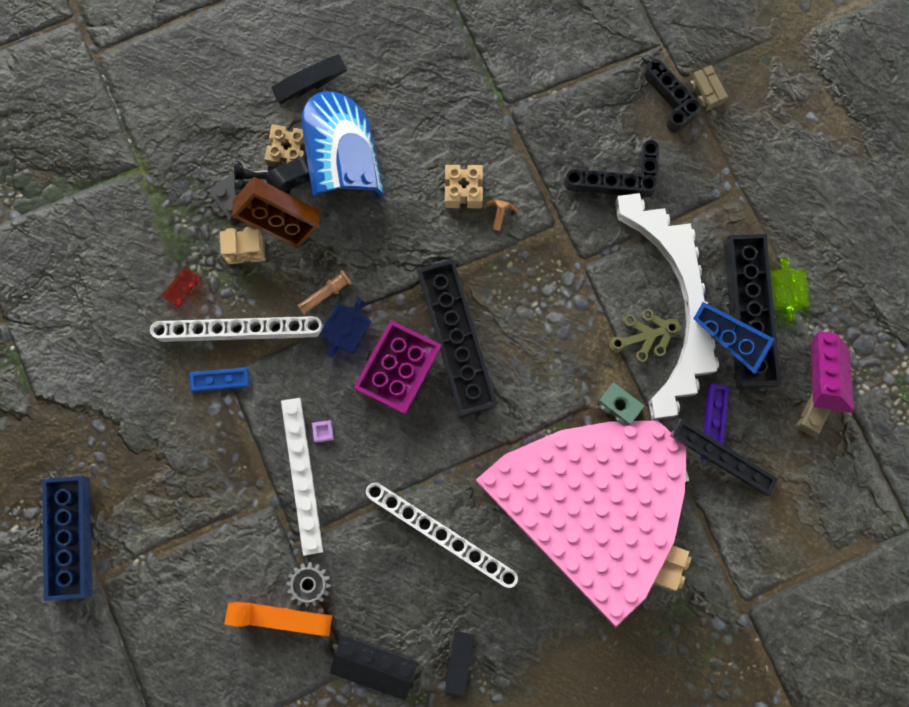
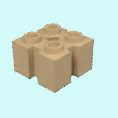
(281, 140)
(471, 178)
(242, 245)
(670, 574)

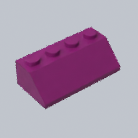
(831, 373)

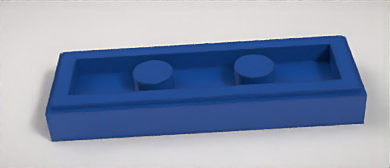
(219, 379)

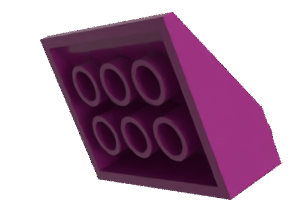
(397, 367)

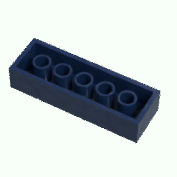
(66, 538)

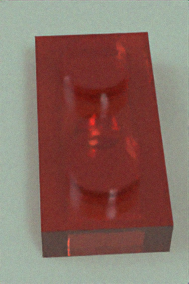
(181, 287)

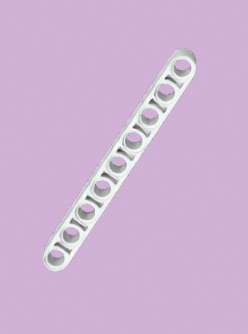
(228, 326)
(418, 515)

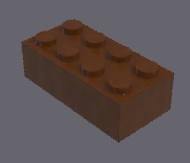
(275, 212)

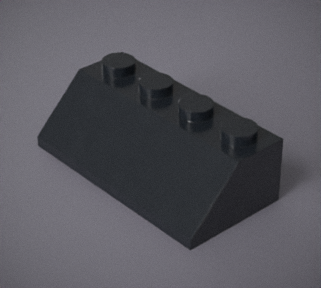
(373, 666)

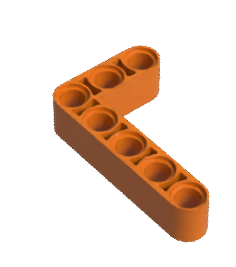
(245, 614)

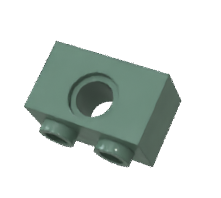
(631, 406)

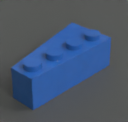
(737, 337)

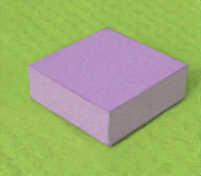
(322, 431)

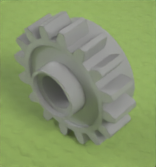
(318, 590)

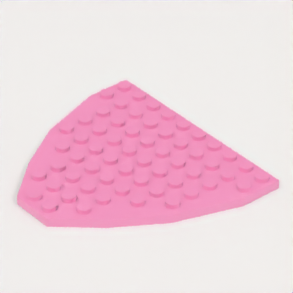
(598, 505)

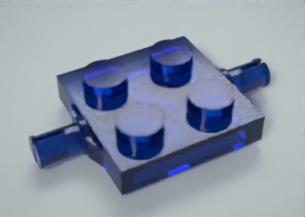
(345, 328)

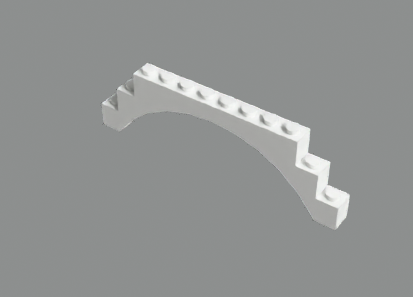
(678, 248)

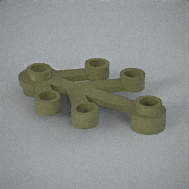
(648, 334)

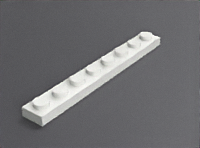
(302, 476)

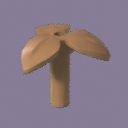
(501, 206)

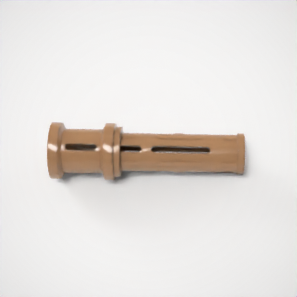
(332, 287)

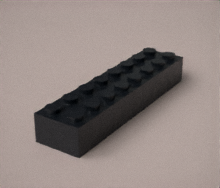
(752, 303)
(458, 338)

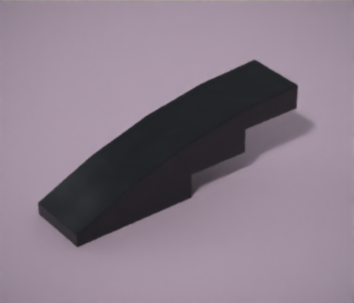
(309, 78)

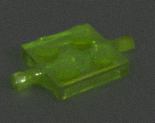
(789, 289)

